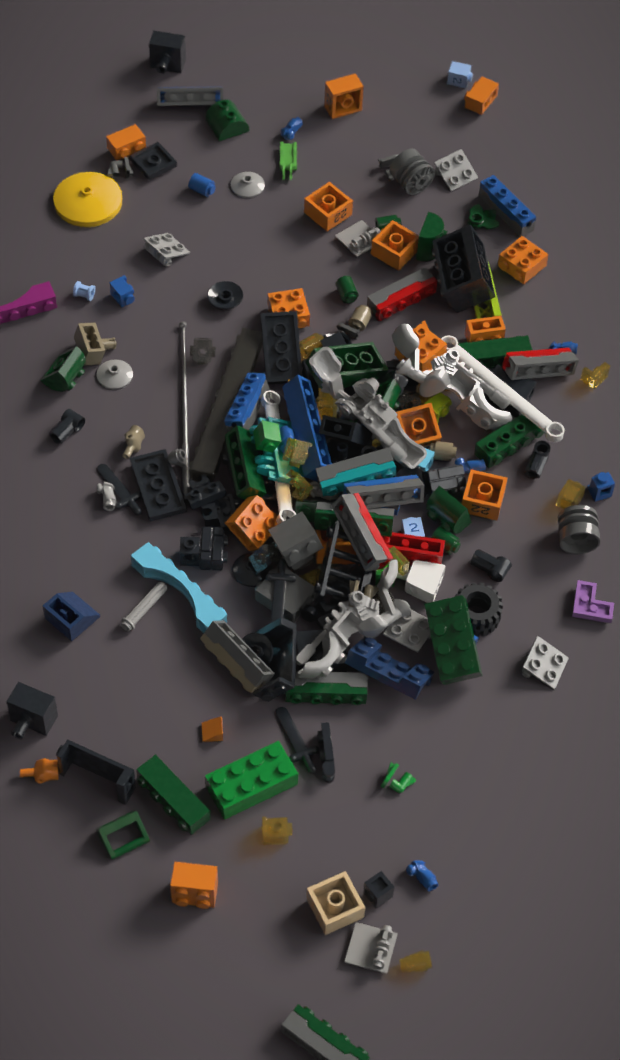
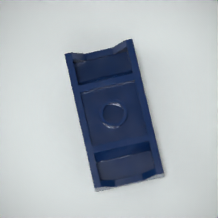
(381, 666)

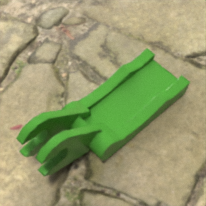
(288, 158)

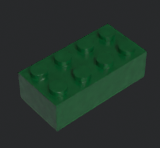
(357, 362)
(453, 640)

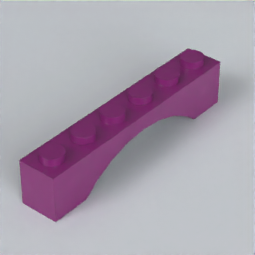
(34, 301)

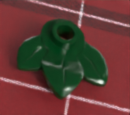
(482, 218)

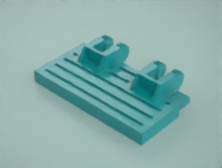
(272, 463)

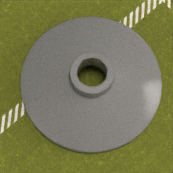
(247, 184)
(114, 374)

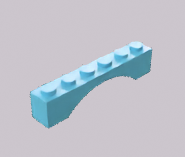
(153, 565)

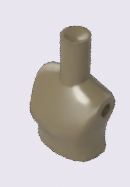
(133, 439)

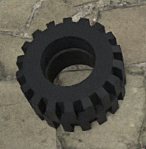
(489, 600)

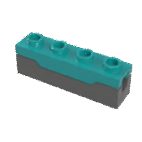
(360, 468)

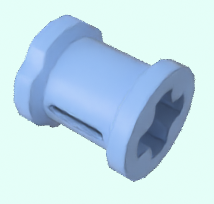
(84, 291)

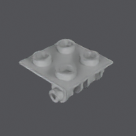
(455, 170)
(358, 237)
(164, 248)
(410, 631)
(544, 663)
(371, 947)

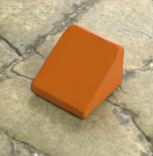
(212, 730)

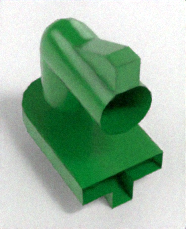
(406, 780)

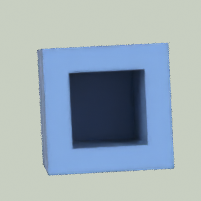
(459, 74)
(412, 526)

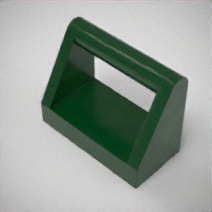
(118, 823)

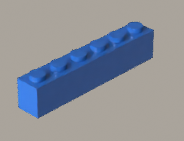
(306, 423)

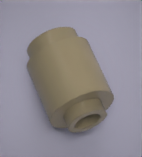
(360, 317)
(443, 451)

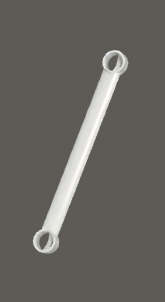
(516, 400)
(282, 489)

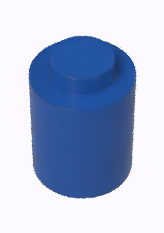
(201, 184)

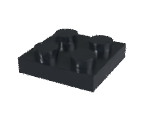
(153, 160)

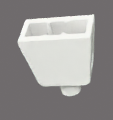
(423, 580)

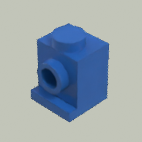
(122, 291)
(600, 482)

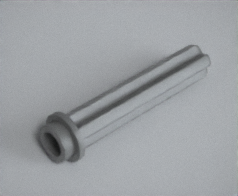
(140, 610)

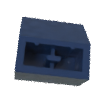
(69, 614)

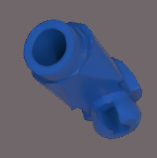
(291, 128)
(573, 346)
(285, 432)
(478, 465)
(424, 875)

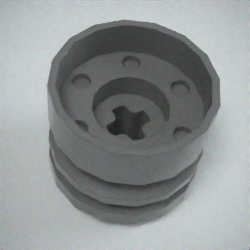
(412, 171)
(578, 529)

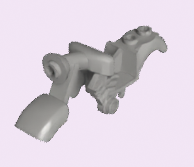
(451, 375)
(368, 408)
(361, 618)

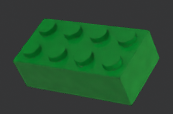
(251, 780)

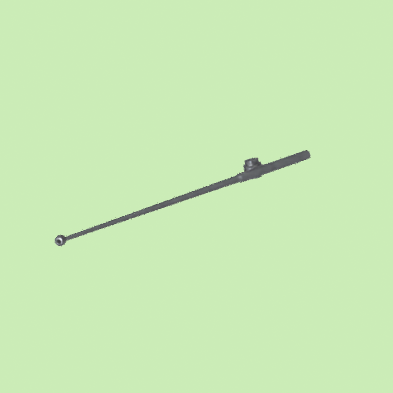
(181, 456)

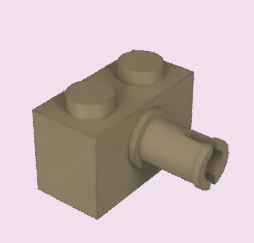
(90, 343)

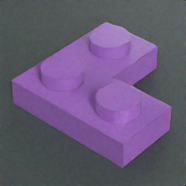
(587, 607)

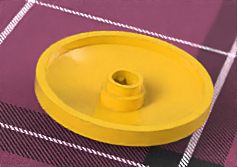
(87, 199)

